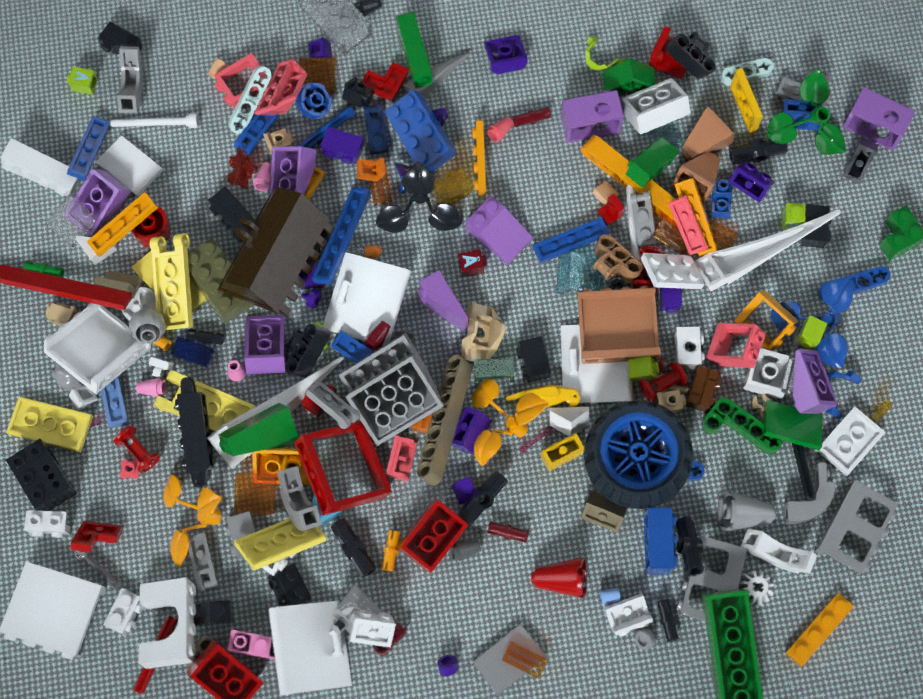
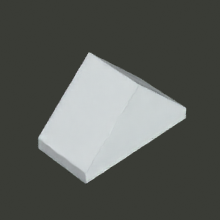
(82, 241)
(569, 419)

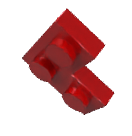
(387, 86)
(92, 532)

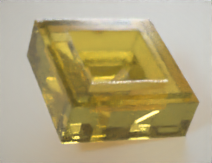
(881, 409)

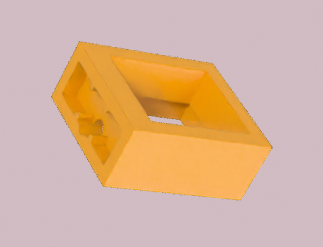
(743, 318)

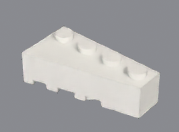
(38, 167)

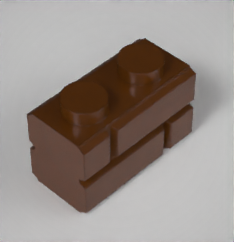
(702, 389)

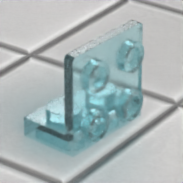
(577, 273)

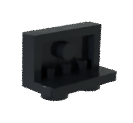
(289, 586)

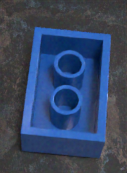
(659, 541)

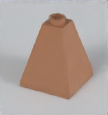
(707, 136)
(704, 170)

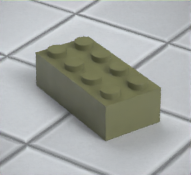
(207, 271)

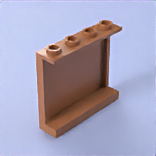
(618, 325)

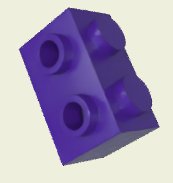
(342, 146)
(751, 181)
(468, 429)

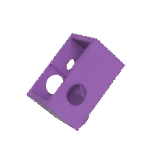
(589, 111)
(877, 112)

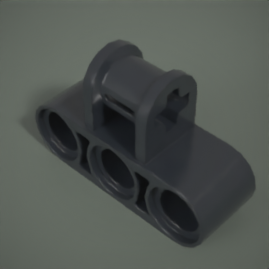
(691, 54)
(305, 349)

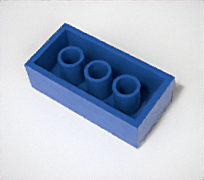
(420, 131)

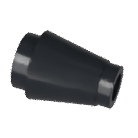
(367, 7)

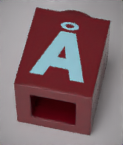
(471, 263)

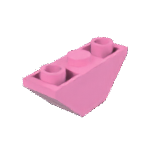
(251, 645)

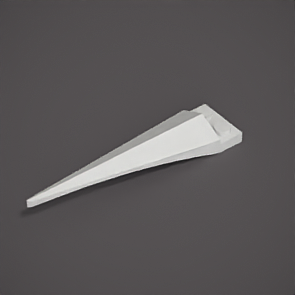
(732, 263)
(290, 397)

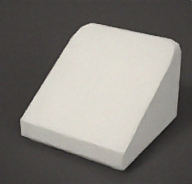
(82, 397)

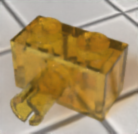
(452, 187)

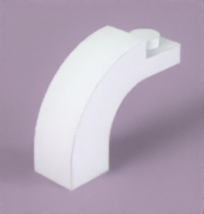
(778, 554)

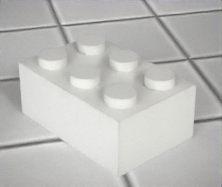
(656, 106)

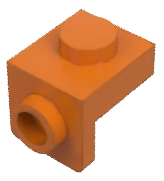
(370, 169)

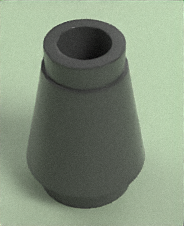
(464, 549)

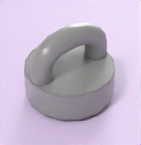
(645, 639)

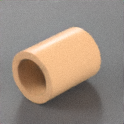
(216, 67)

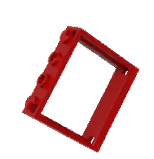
(318, 478)

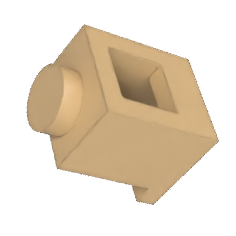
(273, 139)
(60, 313)
(677, 407)

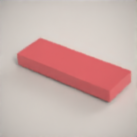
(688, 225)

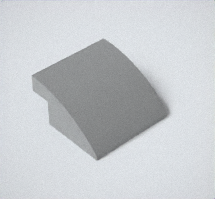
(391, 389)

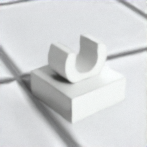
(160, 366)

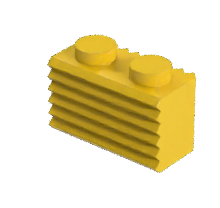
(562, 452)

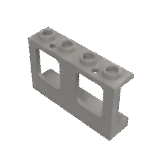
(846, 520)
(712, 580)

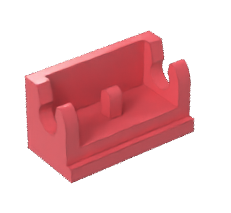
(401, 458)

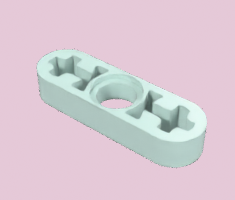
(753, 66)

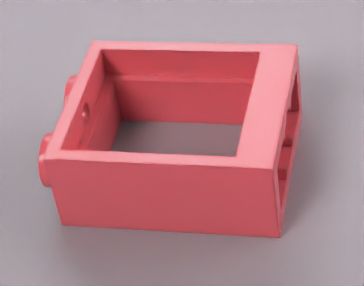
(232, 70)
(724, 333)

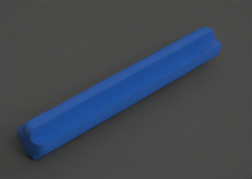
(334, 123)

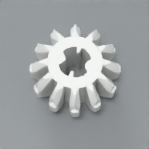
(762, 593)

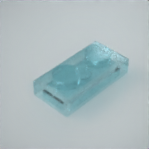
(668, 134)

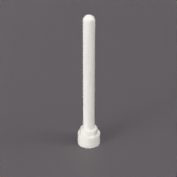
(190, 120)
(632, 230)

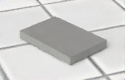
(499, 673)

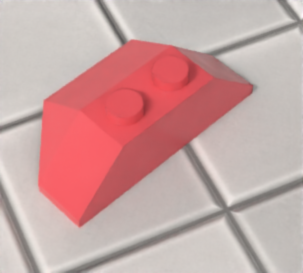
(282, 89)

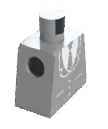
(353, 601)

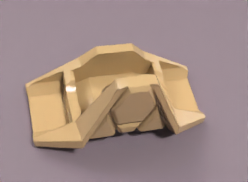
(493, 328)

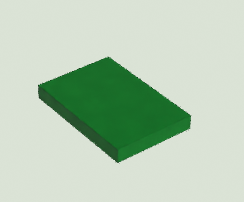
(791, 426)

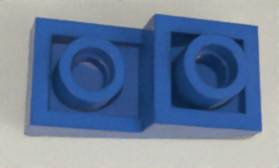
(721, 199)

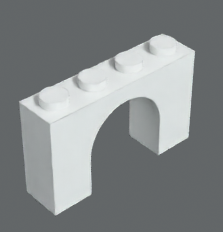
(180, 645)

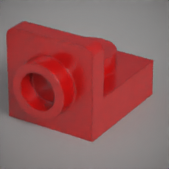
(612, 210)

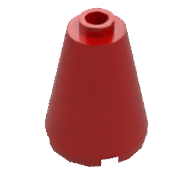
(562, 577)

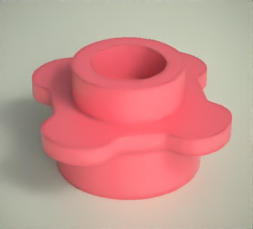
(134, 473)

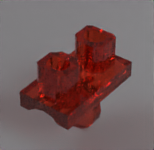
(243, 169)

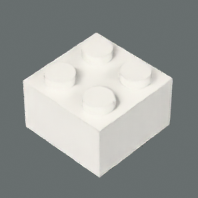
(767, 374)

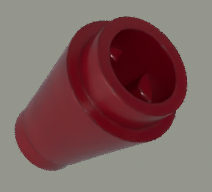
(378, 335)

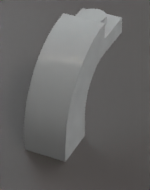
(131, 86)
(296, 503)
(803, 511)

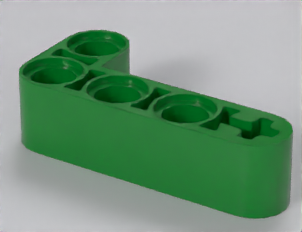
(743, 429)

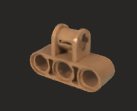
(616, 260)

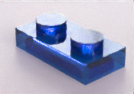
(192, 352)

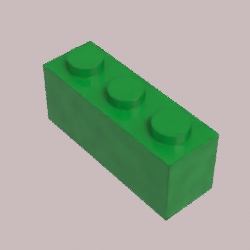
(651, 162)

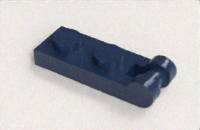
(375, 129)

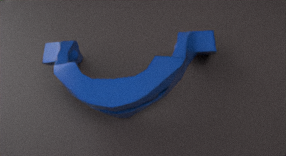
(850, 376)

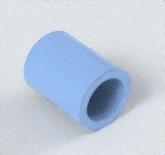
(610, 595)

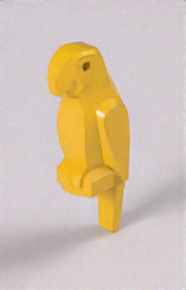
(552, 394)

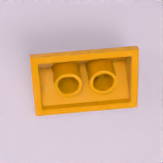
(276, 459)

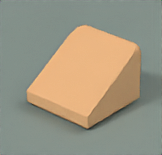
(603, 191)

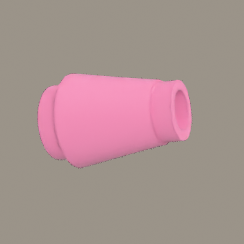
(263, 178)
(239, 372)
(152, 387)

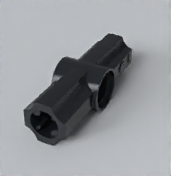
(756, 150)
(490, 488)
(689, 546)
(353, 547)

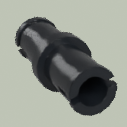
(667, 620)

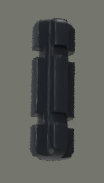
(205, 336)

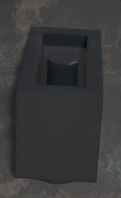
(114, 36)
(860, 160)
(214, 613)

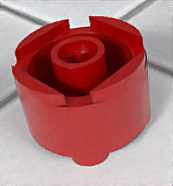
(159, 227)

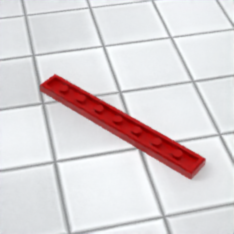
(64, 287)

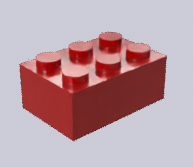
(432, 535)
(224, 674)

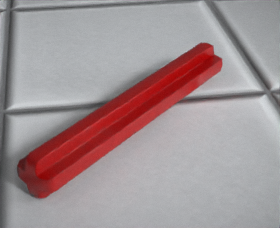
(146, 674)

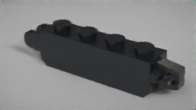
(195, 430)

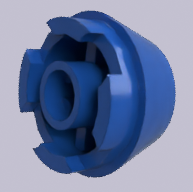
(313, 101)

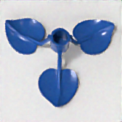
(839, 296)

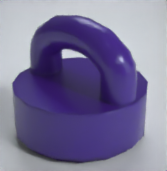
(441, 115)
(312, 298)
(447, 665)

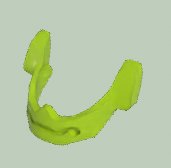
(592, 40)

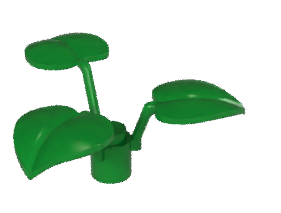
(814, 90)

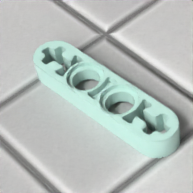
(253, 101)

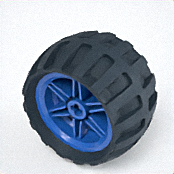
(647, 487)

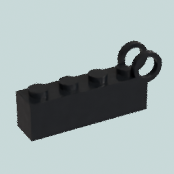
(229, 210)

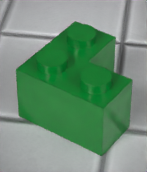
(628, 76)
(905, 233)

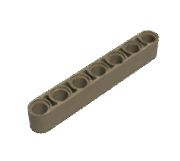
(444, 420)

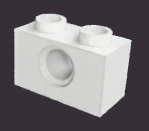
(688, 336)

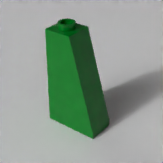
(414, 50)
(260, 432)

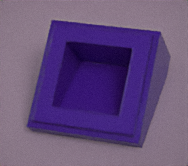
(320, 48)
(463, 490)

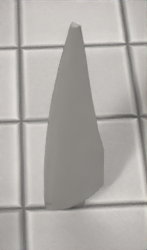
(439, 73)

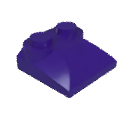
(506, 54)

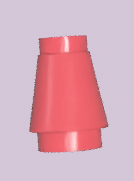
(500, 129)

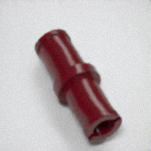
(531, 117)
(508, 532)

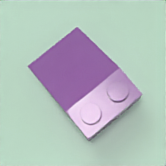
(292, 168)
(102, 197)
(498, 230)
(441, 300)
(264, 344)
(811, 384)

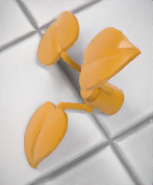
(528, 408)
(206, 514)

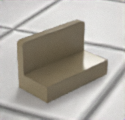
(119, 281)
(603, 512)

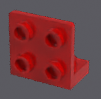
(662, 60)

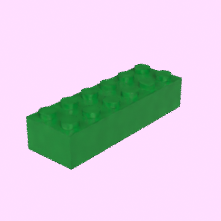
(732, 645)

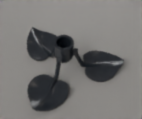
(419, 183)

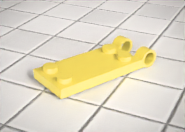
(172, 281)
(220, 405)

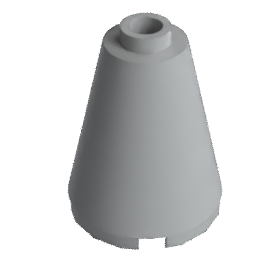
(743, 512)

